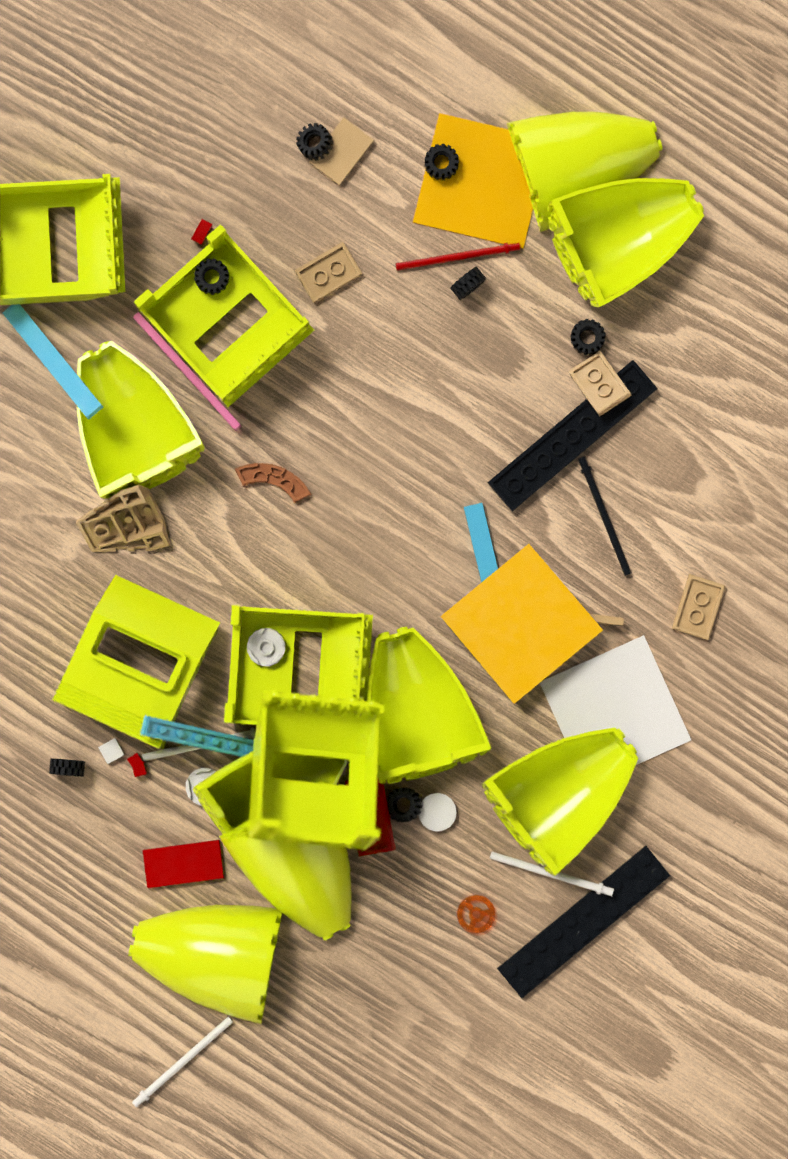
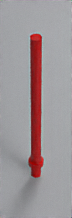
(506, 248)

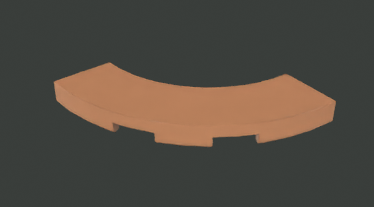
(273, 475)

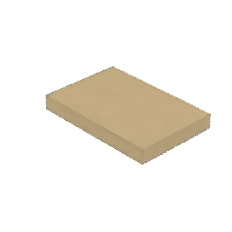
(348, 148)
(328, 272)
(599, 383)
(698, 607)

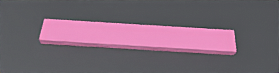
(187, 371)

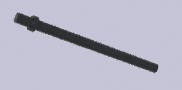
(586, 469)

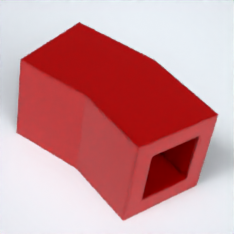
(202, 232)
(137, 765)

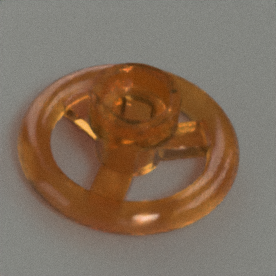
(471, 927)

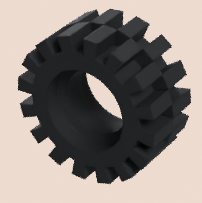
(321, 148)
(441, 150)
(468, 283)
(220, 284)
(587, 325)
(66, 767)
(414, 804)

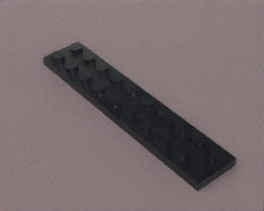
(567, 441)
(583, 922)

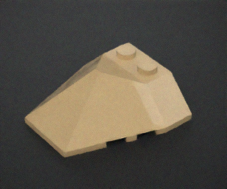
(125, 522)

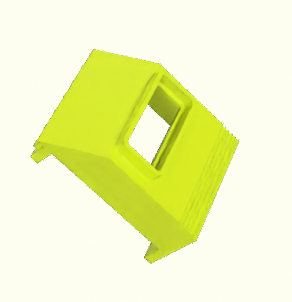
(26, 240)
(186, 313)
(342, 658)
(118, 692)
(310, 810)

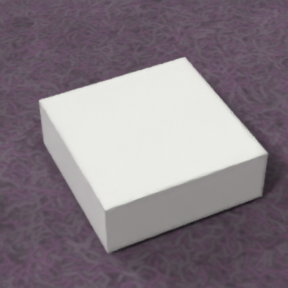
(111, 751)

